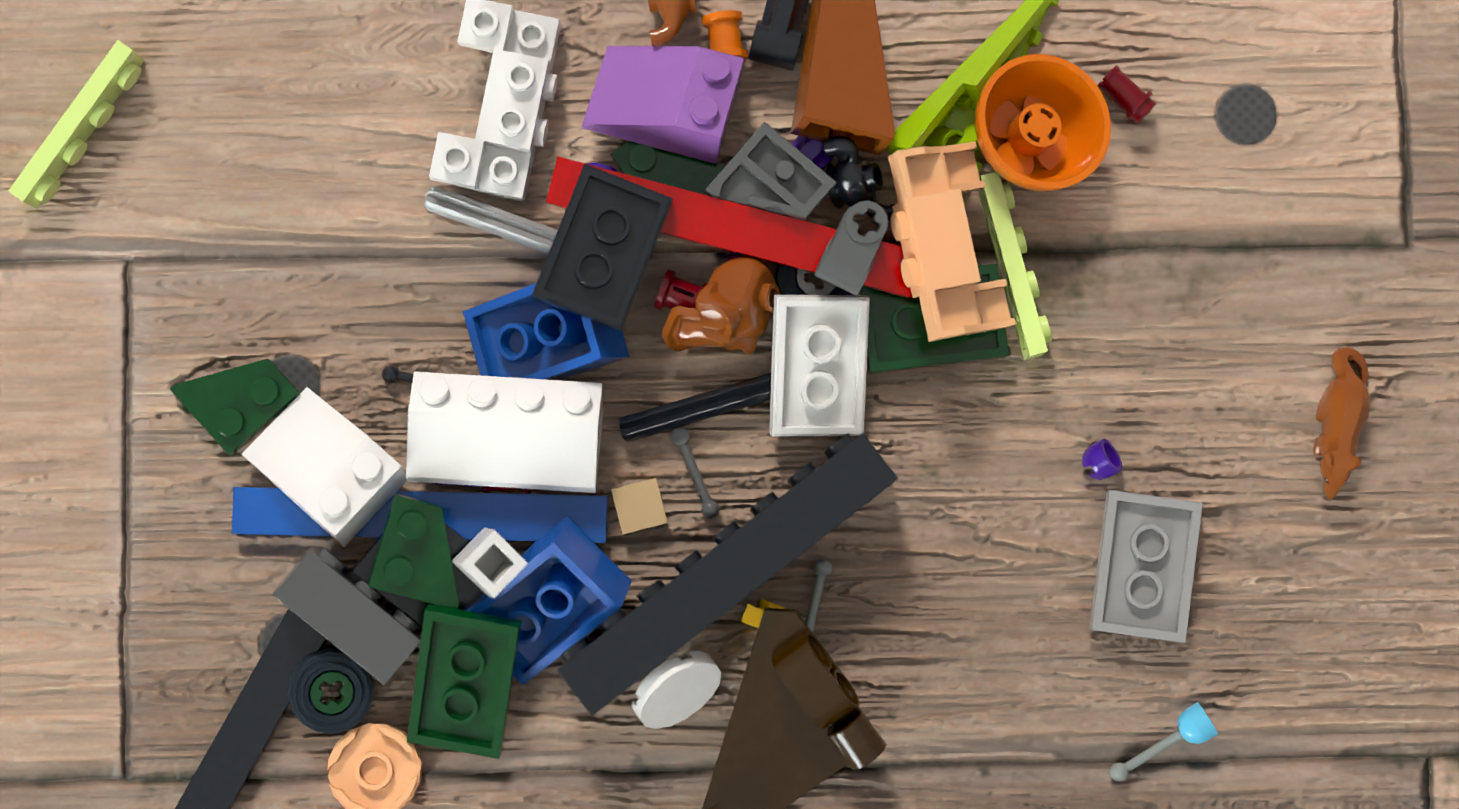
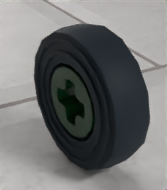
(306, 694)

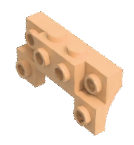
(938, 241)

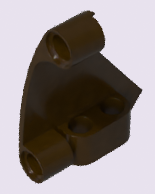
(789, 721)

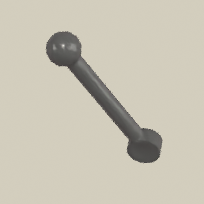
(680, 438)

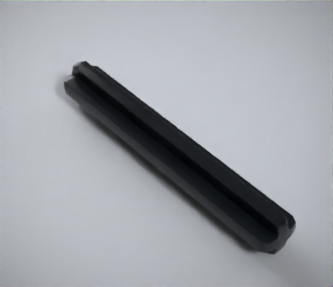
(696, 408)

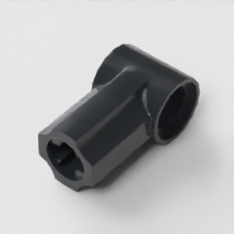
(779, 33)

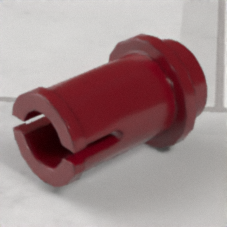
(1127, 95)

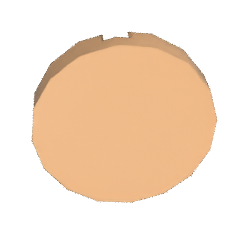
(374, 768)

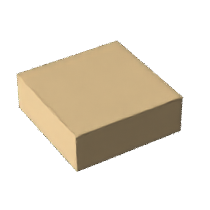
(639, 506)

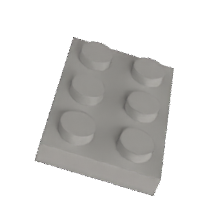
(1146, 566)

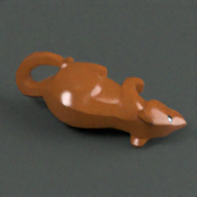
(1342, 413)

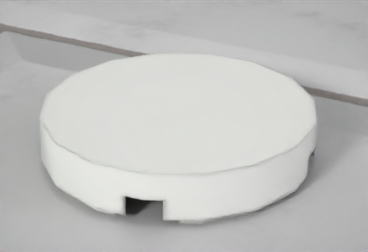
(676, 690)

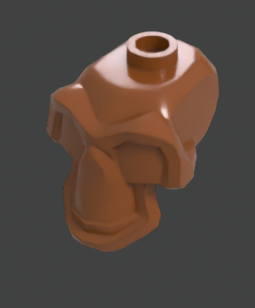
(728, 310)

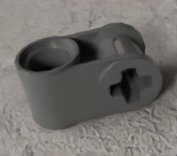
(850, 255)

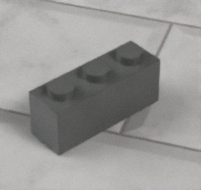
(348, 614)

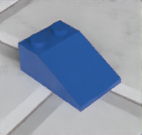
(537, 340)
(557, 596)

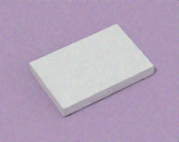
(819, 365)

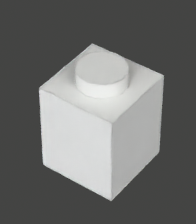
(489, 562)

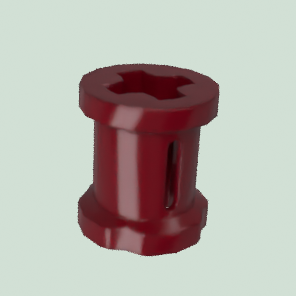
(676, 292)

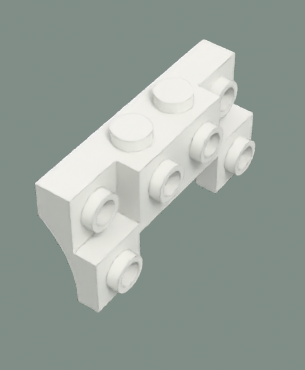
(512, 104)

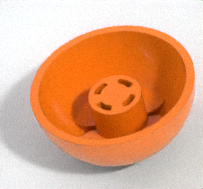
(1052, 105)

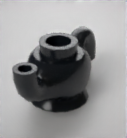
(853, 175)

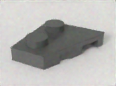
(772, 177)

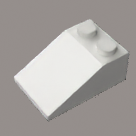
(326, 466)

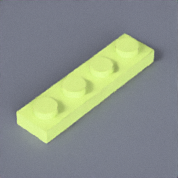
(68, 138)
(1009, 245)

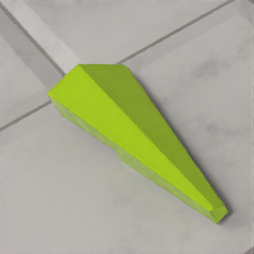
(950, 110)

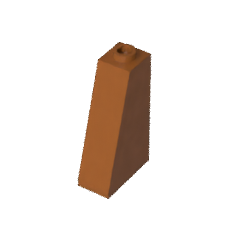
(844, 77)

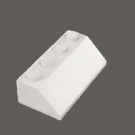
(504, 432)

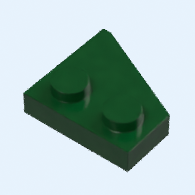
(237, 401)

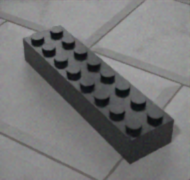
(727, 573)

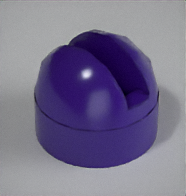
(1103, 460)

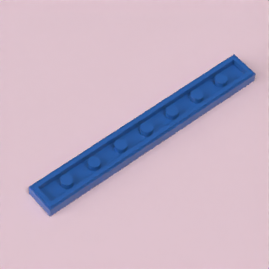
(510, 515)

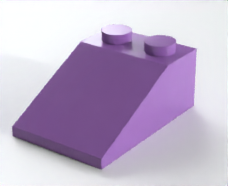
(666, 97)

